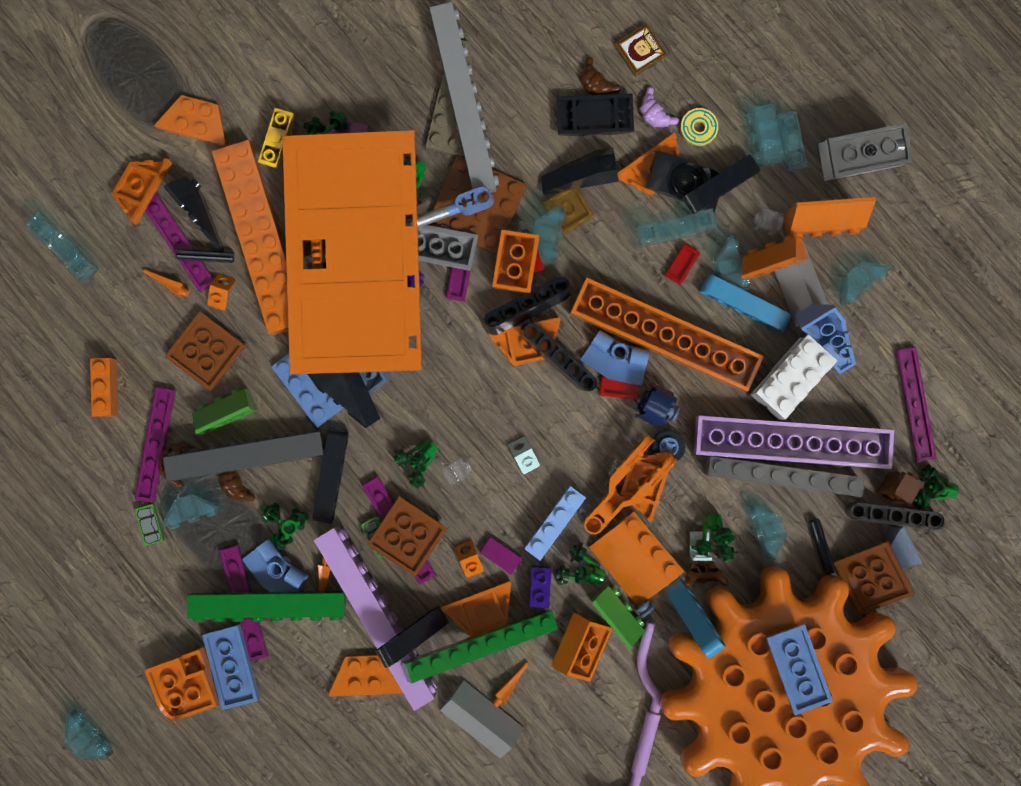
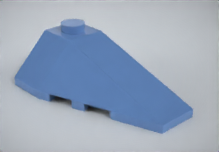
(829, 330)

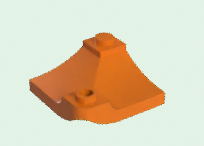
(183, 684)

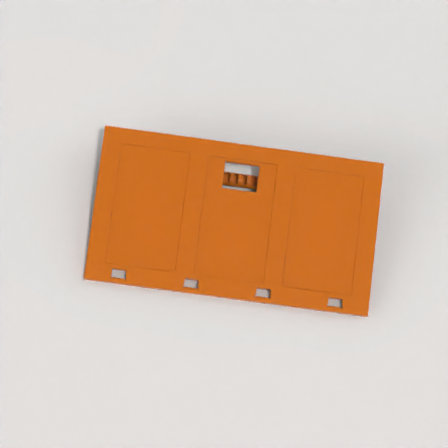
(357, 200)

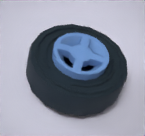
(673, 441)

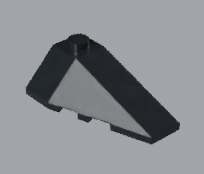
(587, 171)
(190, 198)
(350, 393)

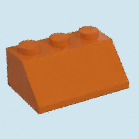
(773, 257)
(515, 261)
(581, 647)

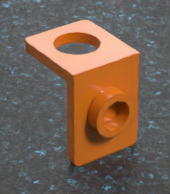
(219, 293)
(470, 561)

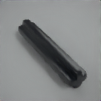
(205, 255)
(822, 546)

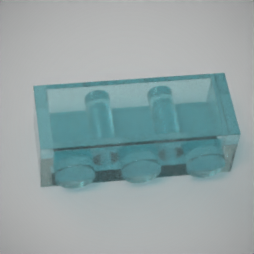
(765, 135)

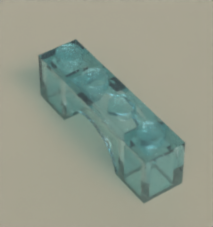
(676, 229)
(57, 242)

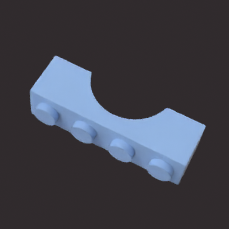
(554, 523)

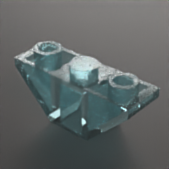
(791, 141)
(549, 230)
(729, 264)
(861, 279)
(190, 509)
(769, 531)
(85, 739)

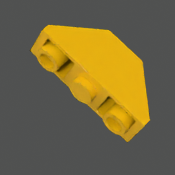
(272, 149)

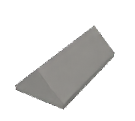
(447, 247)
(800, 287)
(482, 719)

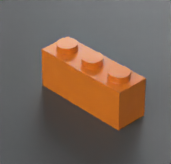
(104, 387)

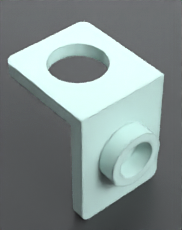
(524, 457)
(694, 536)

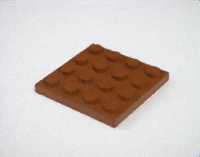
(488, 222)

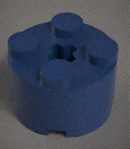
(655, 405)

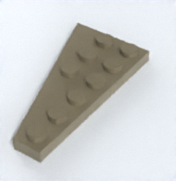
(444, 131)

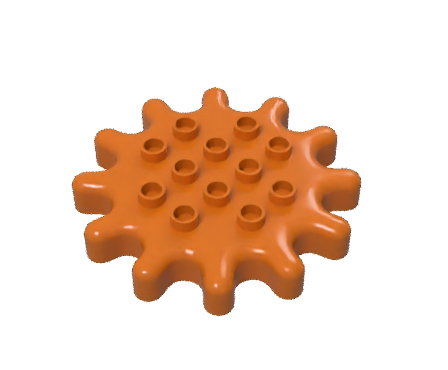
(743, 704)

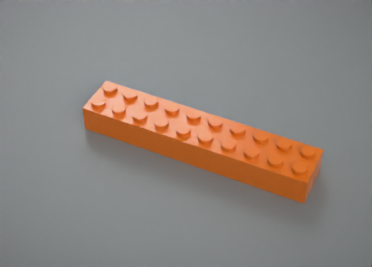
(256, 230)
(666, 335)

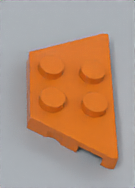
(194, 120)
(638, 171)
(139, 186)
(516, 349)
(636, 476)
(481, 610)
(364, 677)

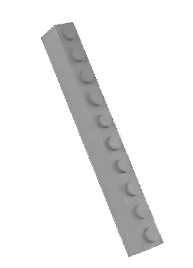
(462, 96)

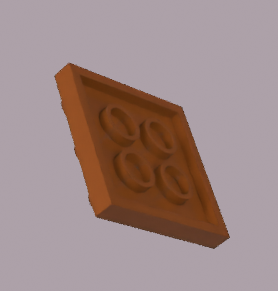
(205, 351)
(407, 536)
(874, 577)

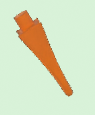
(174, 286)
(323, 574)
(504, 692)

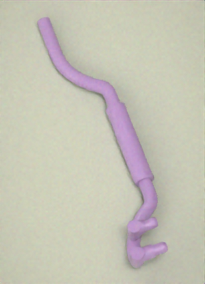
(652, 717)

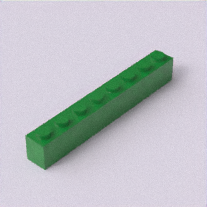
(266, 605)
(479, 646)

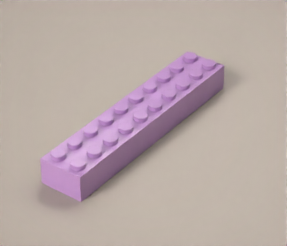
(794, 442)
(370, 607)

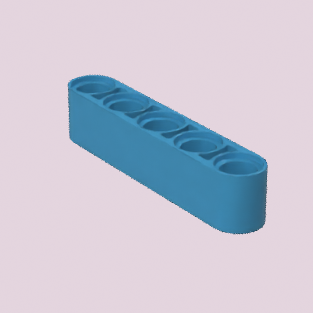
(745, 303)
(694, 618)

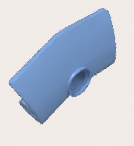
(626, 369)
(264, 564)

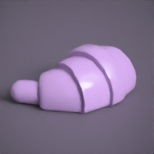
(653, 111)

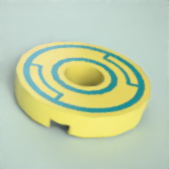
(702, 116)

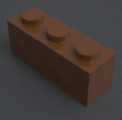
(900, 487)

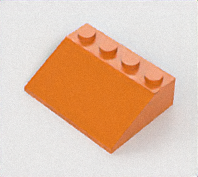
(828, 217)
(636, 558)

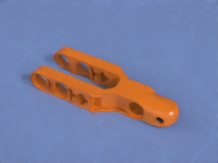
(613, 501)

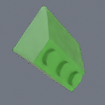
(223, 411)
(618, 615)

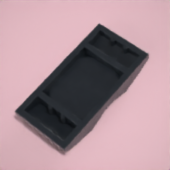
(595, 114)
(677, 177)

